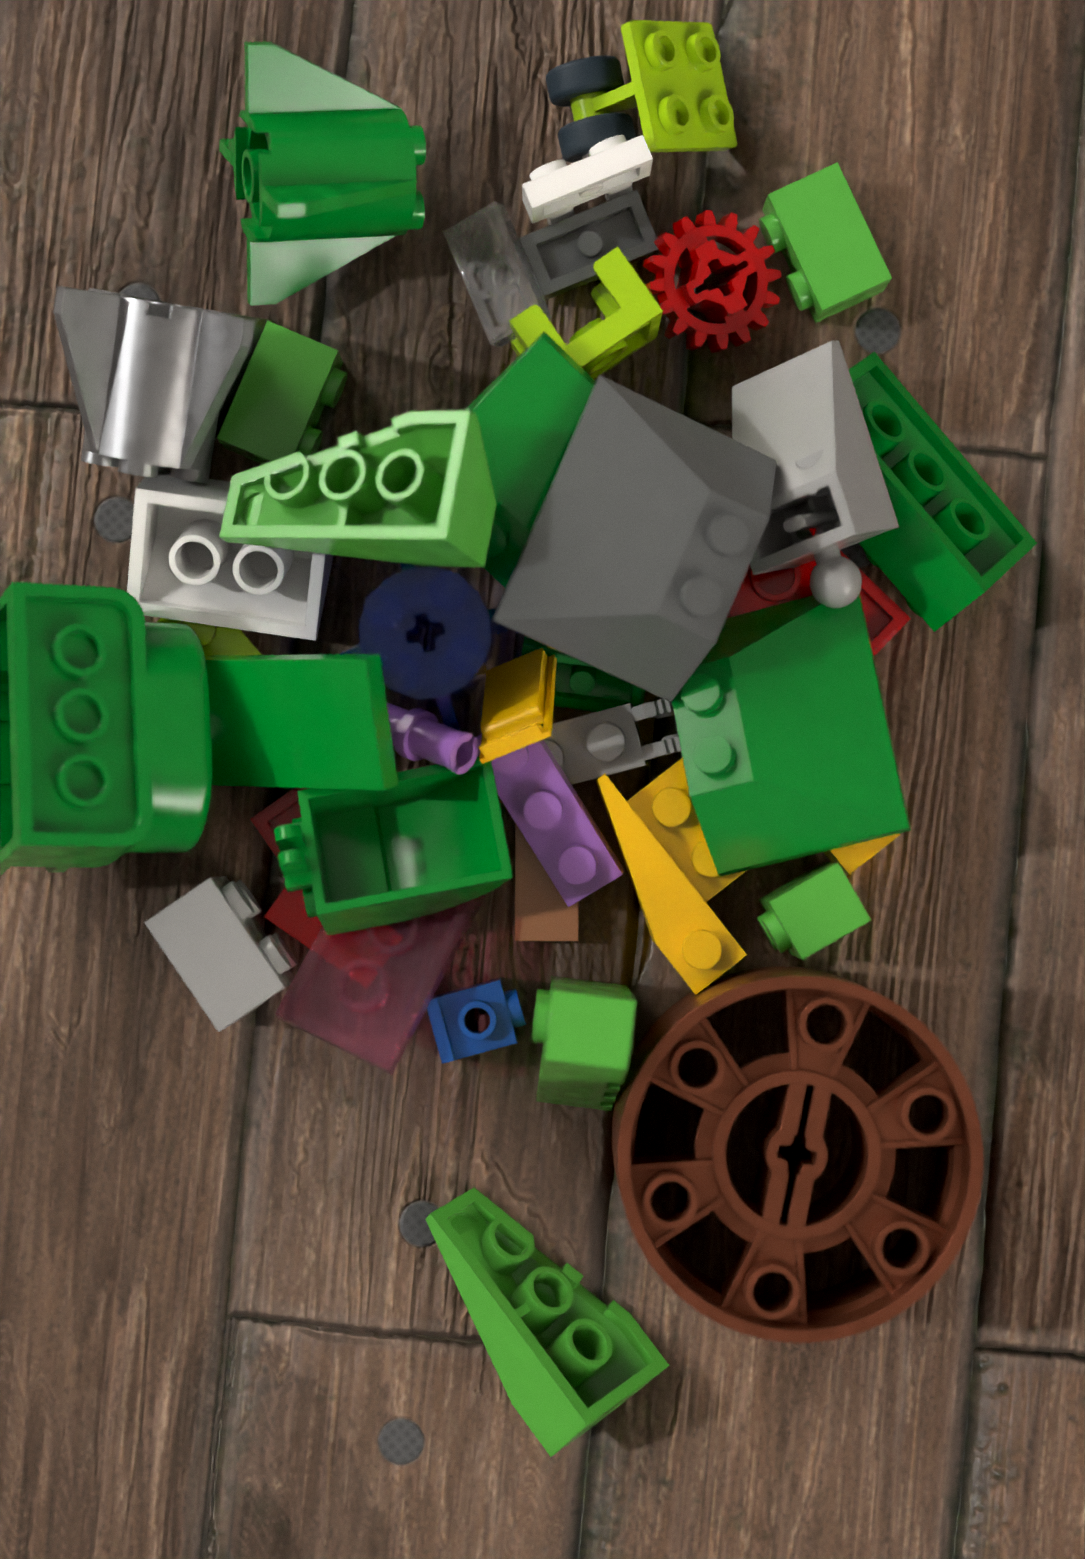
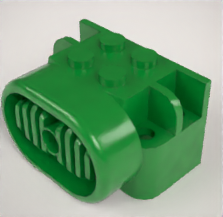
(98, 729)

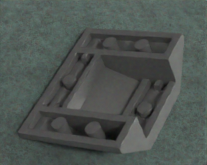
(640, 541)

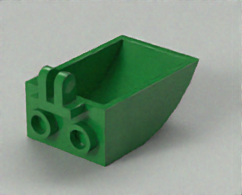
(396, 850)

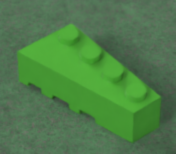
(584, 1041)

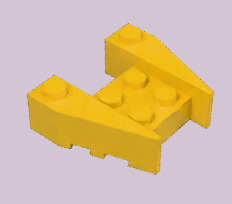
(678, 876)

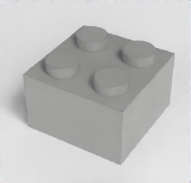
(223, 949)

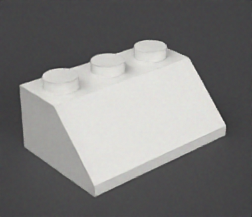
(194, 576)

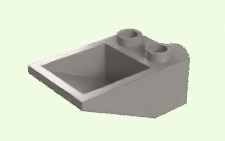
(824, 469)

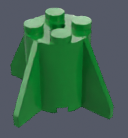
(321, 171)

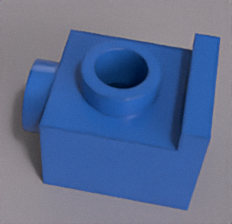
(449, 1026)

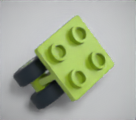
(673, 86)

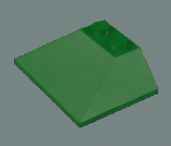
(789, 737)

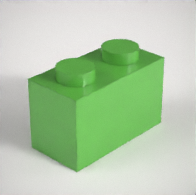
(824, 243)
(283, 396)
(811, 911)

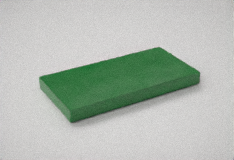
(300, 722)

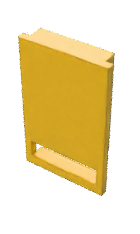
(517, 703)

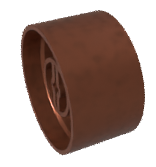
(779, 1218)

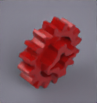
(698, 258)

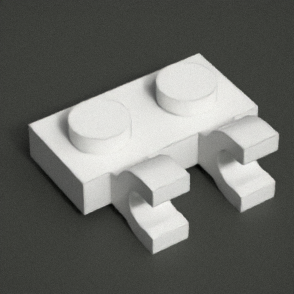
(607, 171)

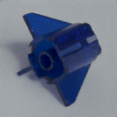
(461, 656)

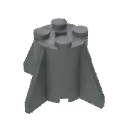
(152, 378)

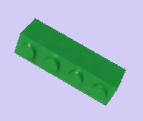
(951, 524)

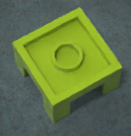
(628, 325)

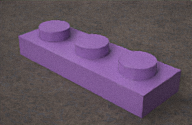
(554, 821)

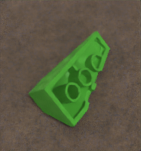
(387, 496)
(549, 1338)

